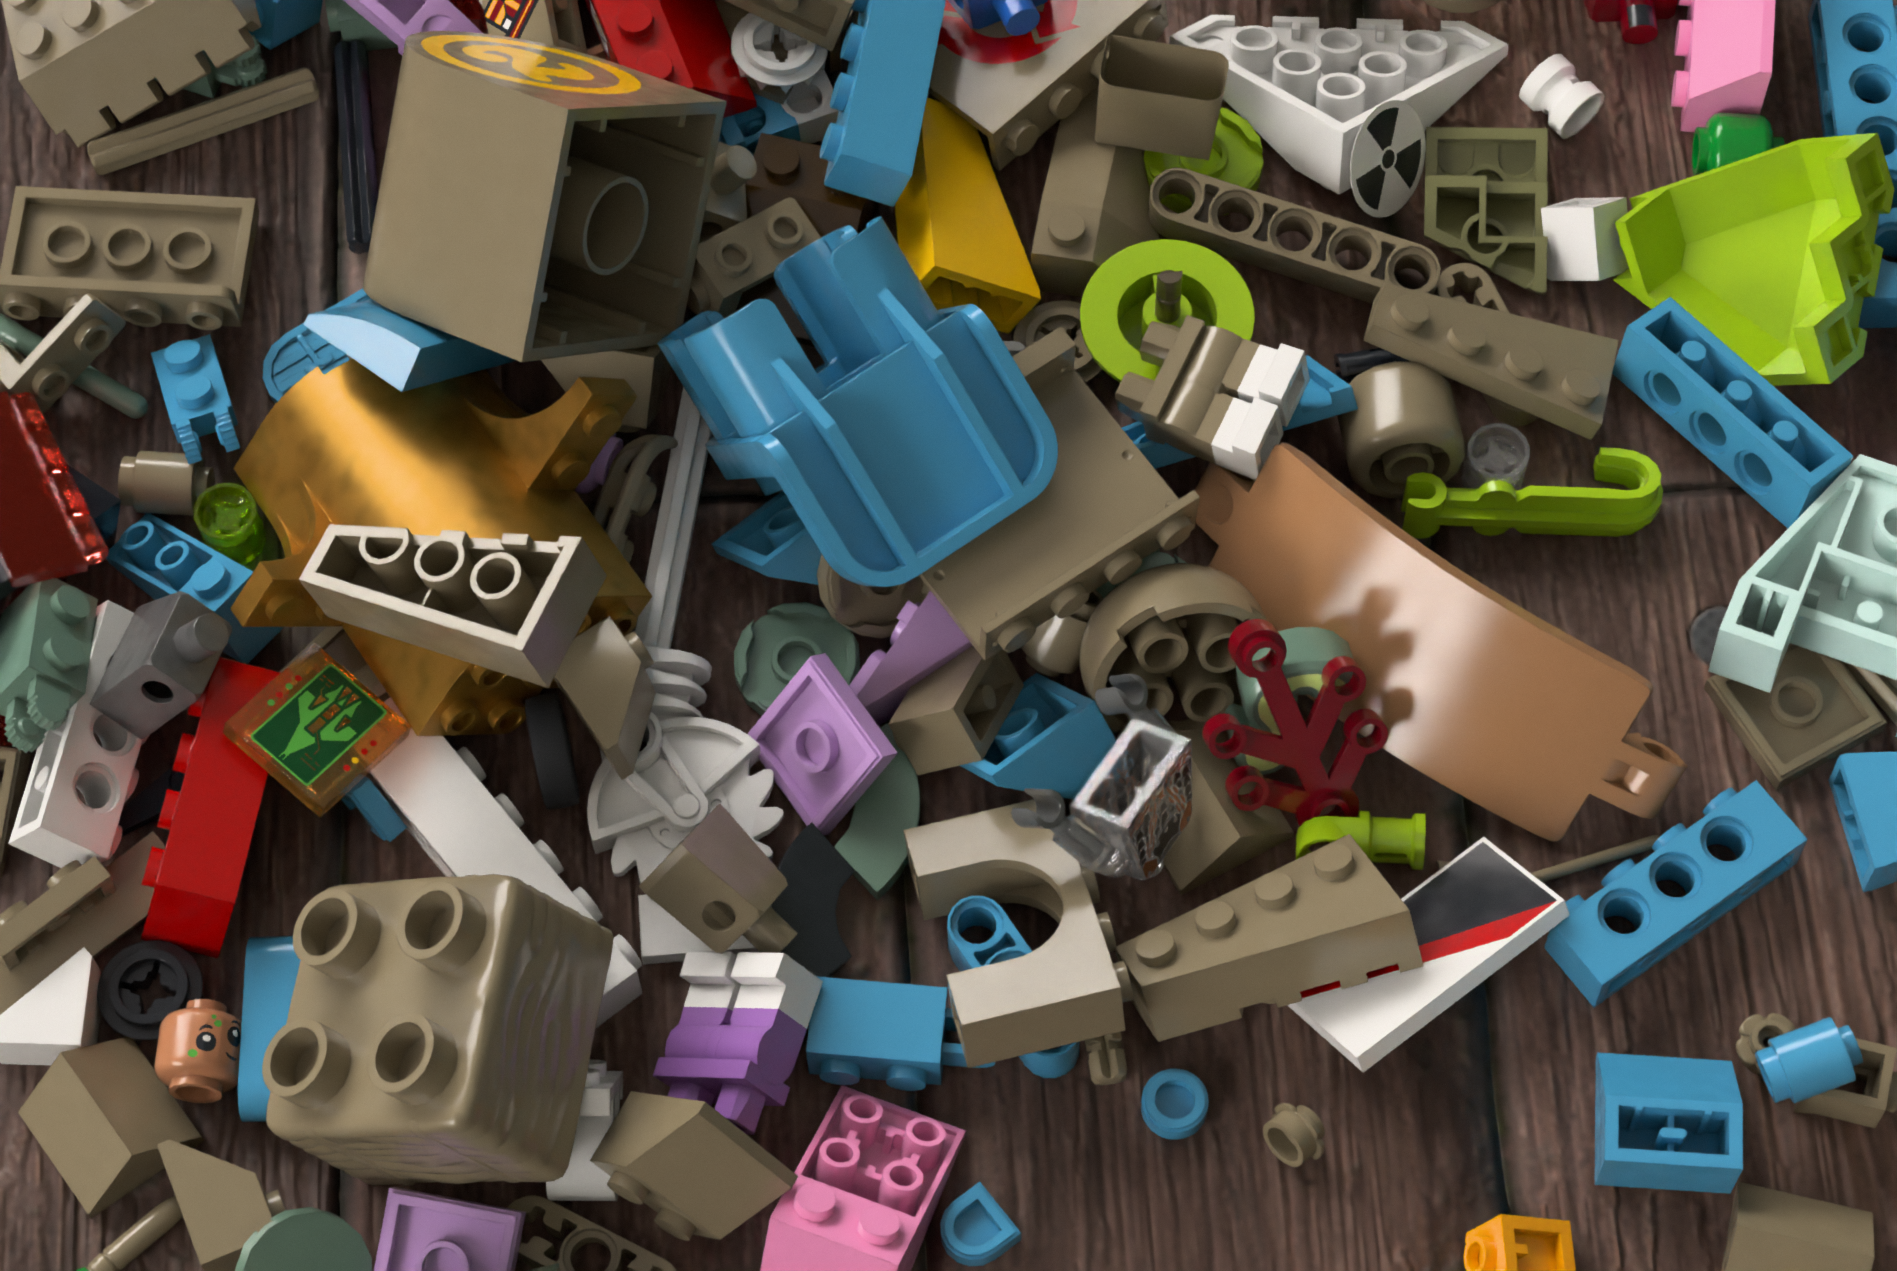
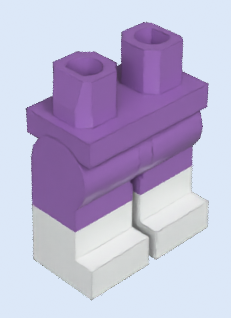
(738, 1032)

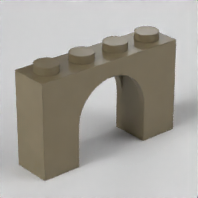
(1045, 997)

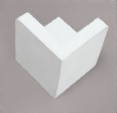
(1584, 239)

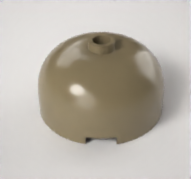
(1172, 626)

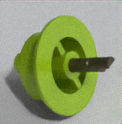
(1162, 285)

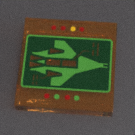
(317, 729)

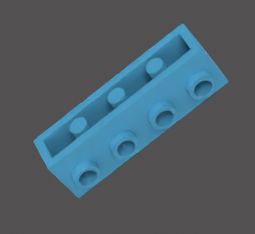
(881, 97)

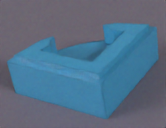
(375, 809)

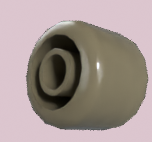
(1401, 428)

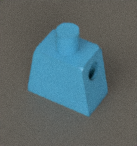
(1867, 806)

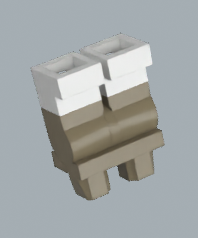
(1215, 393)

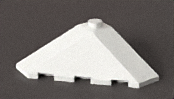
(1317, 85)

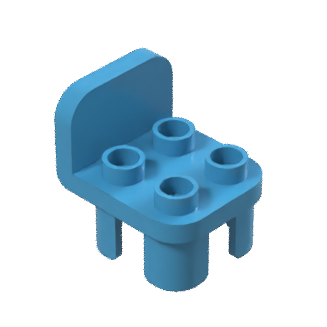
(902, 434)

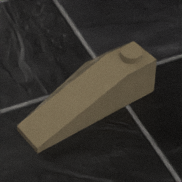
(1089, 204)

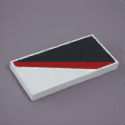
(1466, 926)

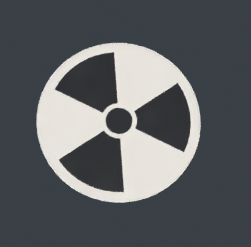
(1387, 158)

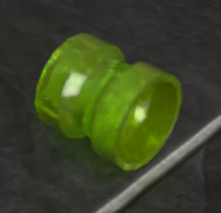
(227, 510)

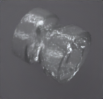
(1500, 451)

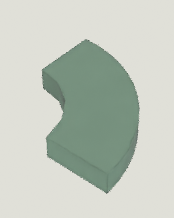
(876, 836)

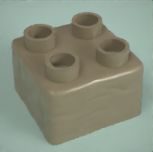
(438, 1030)

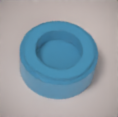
(1174, 1104)

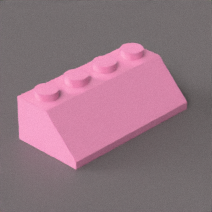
(1725, 58)

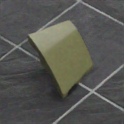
(1488, 199)

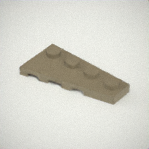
(1510, 357)

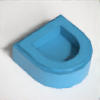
(977, 1228)

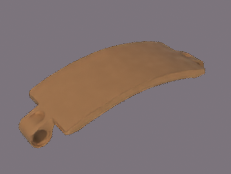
(1449, 665)

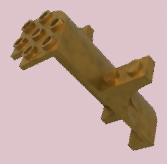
(430, 462)

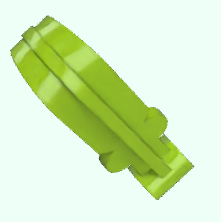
(1541, 508)

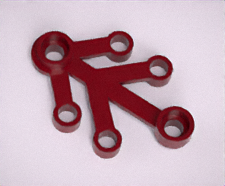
(1299, 741)

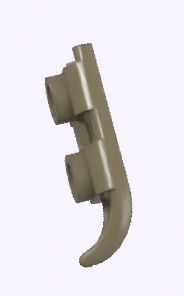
(629, 491)

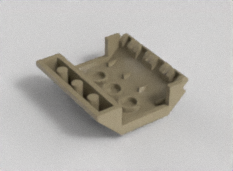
(108, 52)

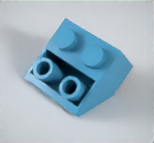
(1667, 1123)

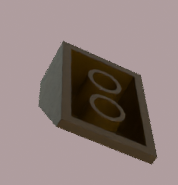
(797, 171)

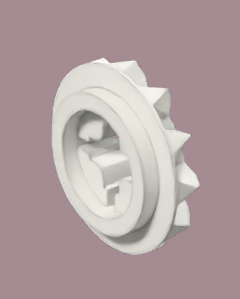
(752, 53)

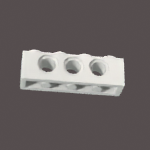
(51, 816)

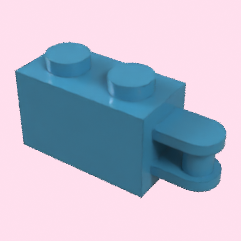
(882, 1034)

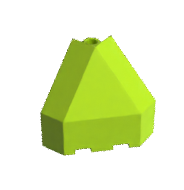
(1769, 252)

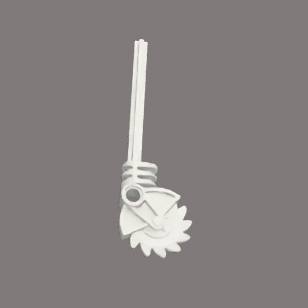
(687, 758)

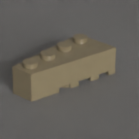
(474, 599)
(1270, 940)

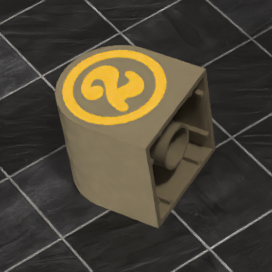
(539, 196)

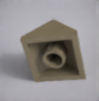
(1218, 831)
(102, 1120)
(1795, 1233)

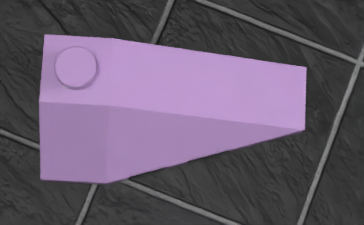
(920, 645)

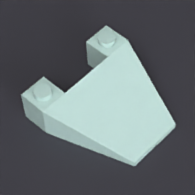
(1821, 585)

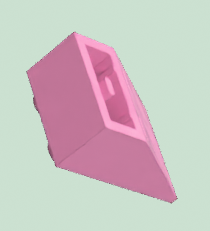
(862, 1189)

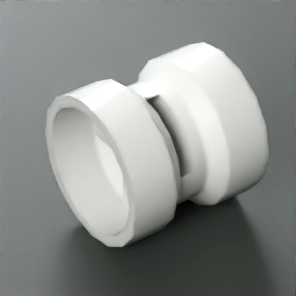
(1559, 94)

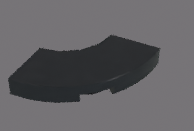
(809, 902)

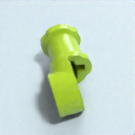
(1379, 837)

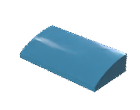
(399, 347)

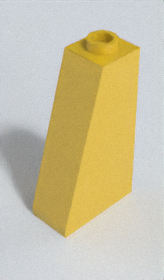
(959, 226)

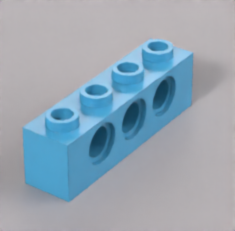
(1728, 411)
(1605, 960)

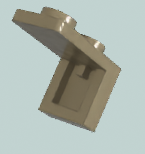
(746, 256)
(61, 354)

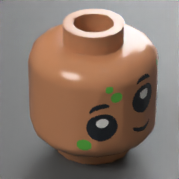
(199, 1051)

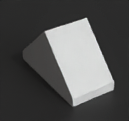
(53, 1015)

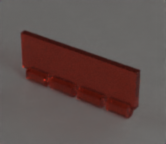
(41, 508)

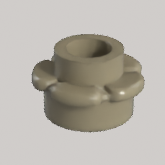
(1754, 1031)
(1294, 1134)

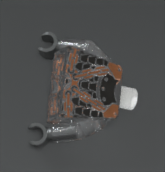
(1133, 799)

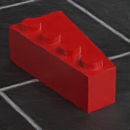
(207, 820)

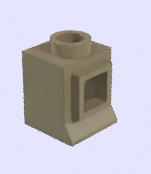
(1878, 1092)

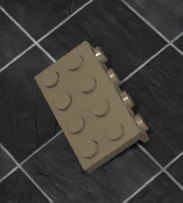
(134, 251)

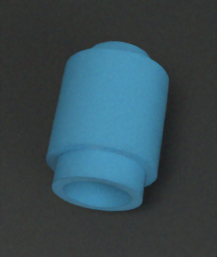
(1809, 1061)

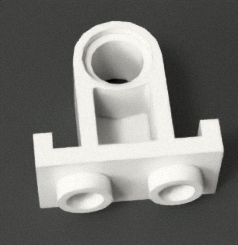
(598, 1110)

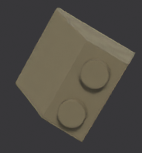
(688, 1166)

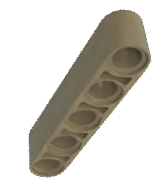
(1270, 219)

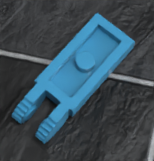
(196, 395)

